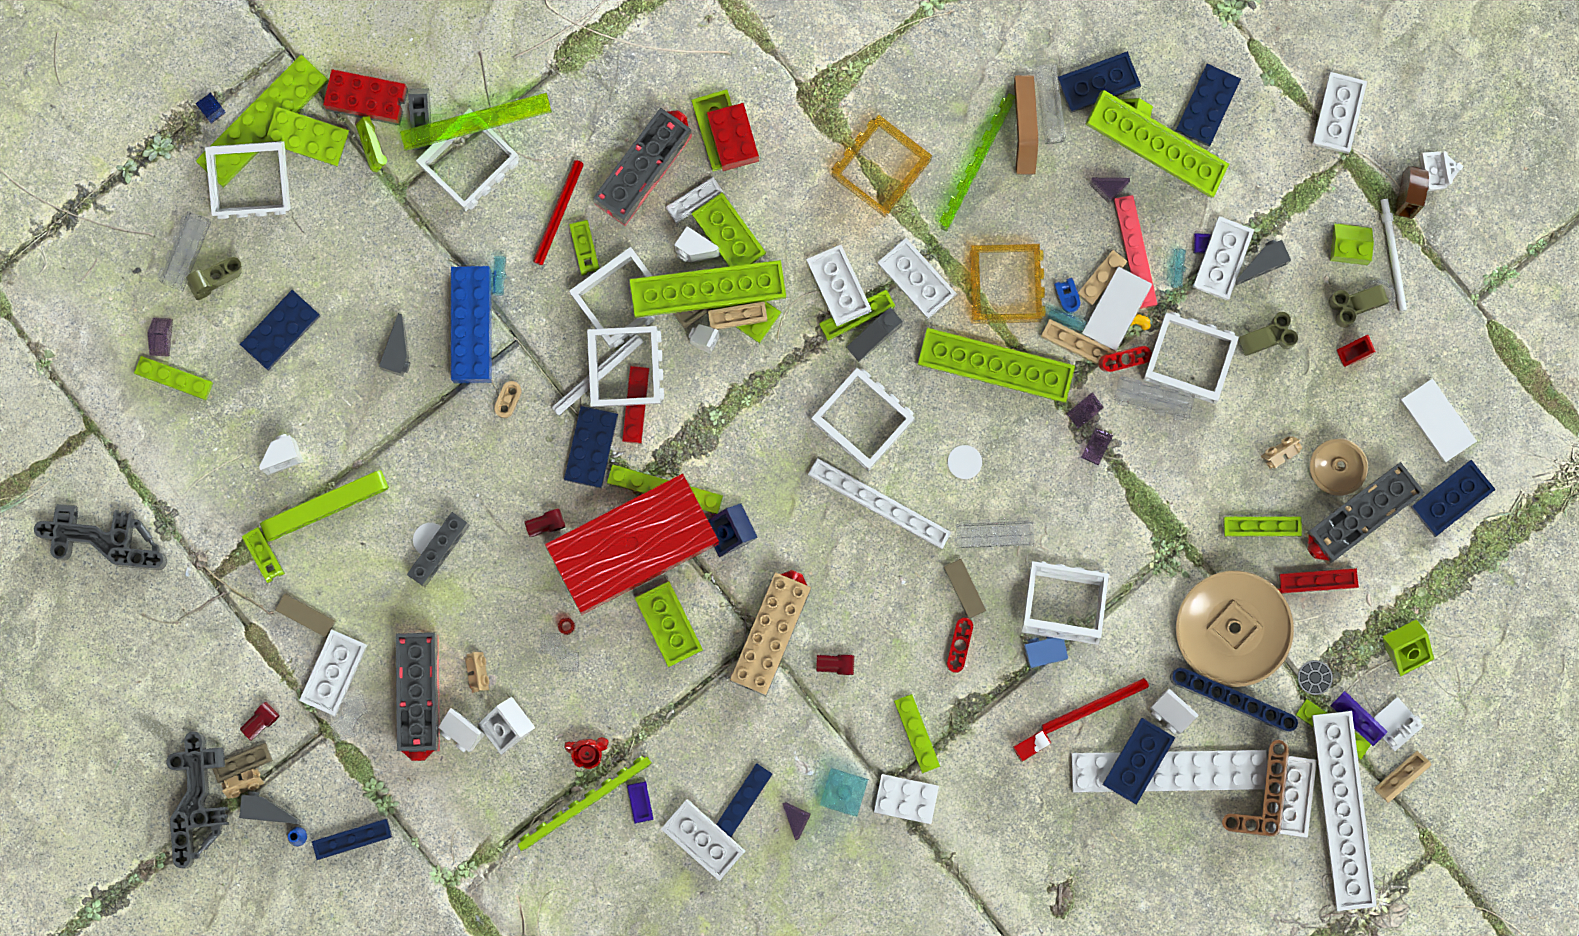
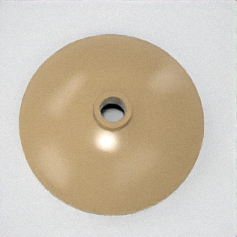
(1332, 477)

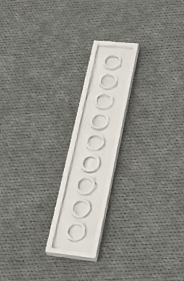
(1180, 771)
(1344, 811)

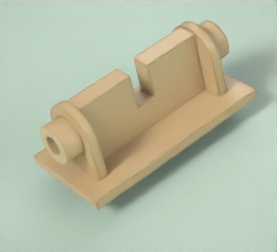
(1274, 455)
(477, 662)
(234, 787)

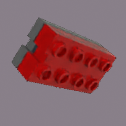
(365, 96)

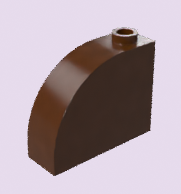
(1412, 192)

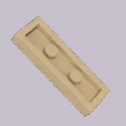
(1101, 278)
(738, 315)
(1402, 776)

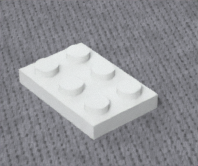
(906, 799)

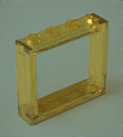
(861, 140)
(1040, 311)

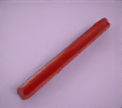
(558, 212)
(1095, 706)

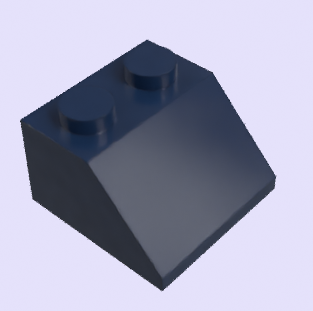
(732, 529)

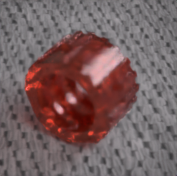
(568, 632)

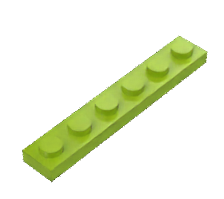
(643, 483)

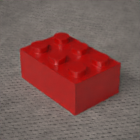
(733, 137)

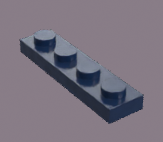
(744, 799)
(352, 839)

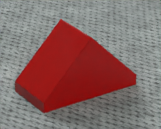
(1356, 351)

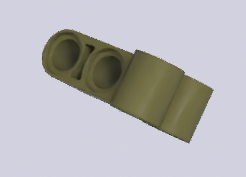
(201, 282)
(1357, 303)
(1268, 336)

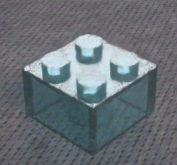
(844, 792)

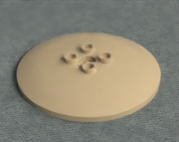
(1229, 656)

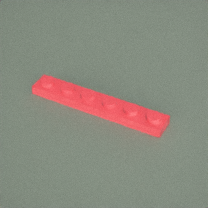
(1134, 244)

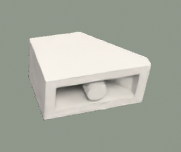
(704, 338)

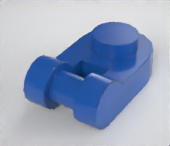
(1071, 301)

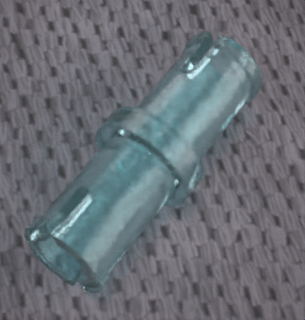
(1178, 268)
(499, 275)
(1067, 319)

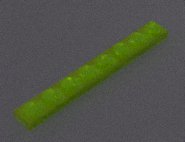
(475, 121)
(980, 154)

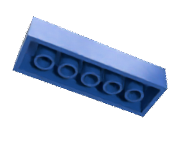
(471, 324)

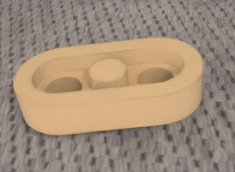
(508, 400)

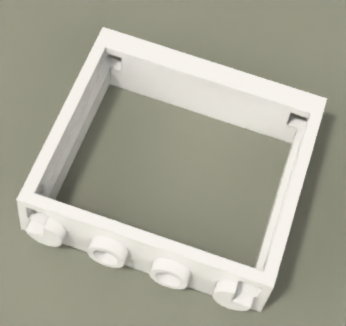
(437, 148)
(240, 212)
(598, 277)
(593, 366)
(1172, 383)
(879, 389)
(1058, 630)

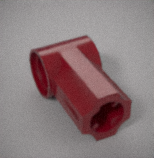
(549, 522)
(838, 664)
(263, 717)

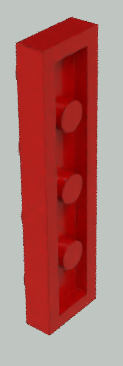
(635, 413)
(1318, 581)

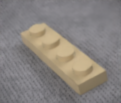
(1075, 342)

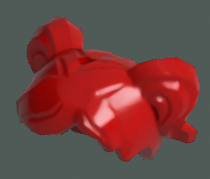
(579, 748)

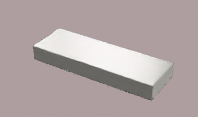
(694, 200)

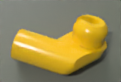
(1143, 321)

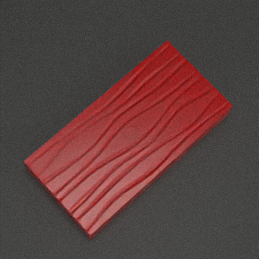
(632, 544)

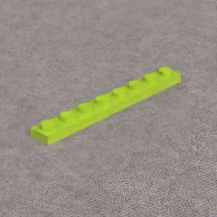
(577, 807)

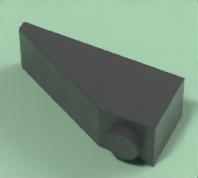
(419, 109)
(1270, 258)
(875, 334)
(396, 354)
(263, 809)

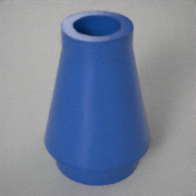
(301, 839)

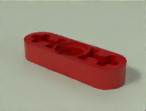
(1118, 355)
(951, 658)

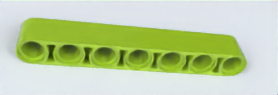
(324, 505)

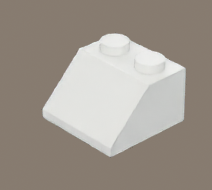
(695, 248)
(281, 455)
(1173, 712)
(506, 725)
(460, 730)

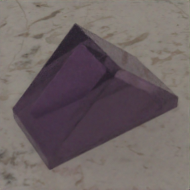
(1109, 187)
(160, 337)
(1085, 410)
(1096, 446)
(797, 819)

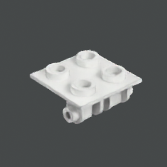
(1398, 722)

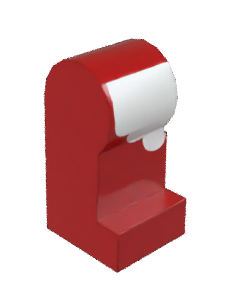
(1031, 745)

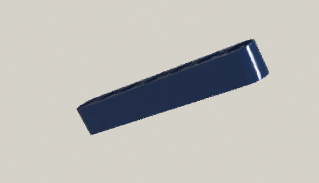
(1243, 700)

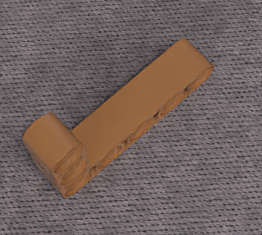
(1026, 124)
(1269, 798)

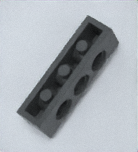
(438, 549)

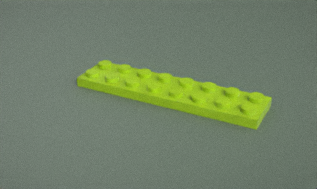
(289, 91)
(1157, 143)
(707, 288)
(996, 365)

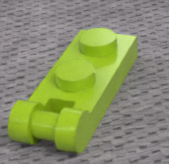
(370, 144)
(584, 246)
(262, 554)

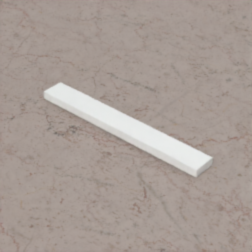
(879, 503)

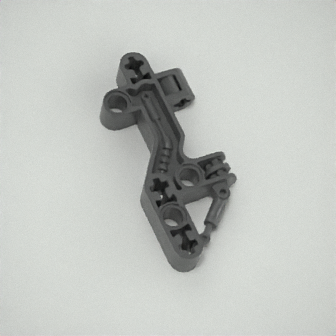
(67, 532)
(192, 803)

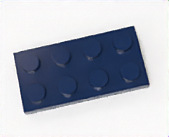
(1084, 85)
(1208, 105)
(280, 330)
(591, 447)
(1453, 498)
(1138, 761)

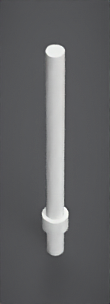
(1387, 219)

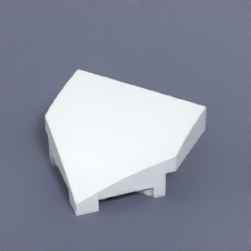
(1440, 168)

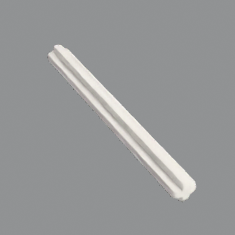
(603, 369)

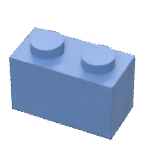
(1045, 651)

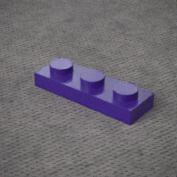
(1362, 720)

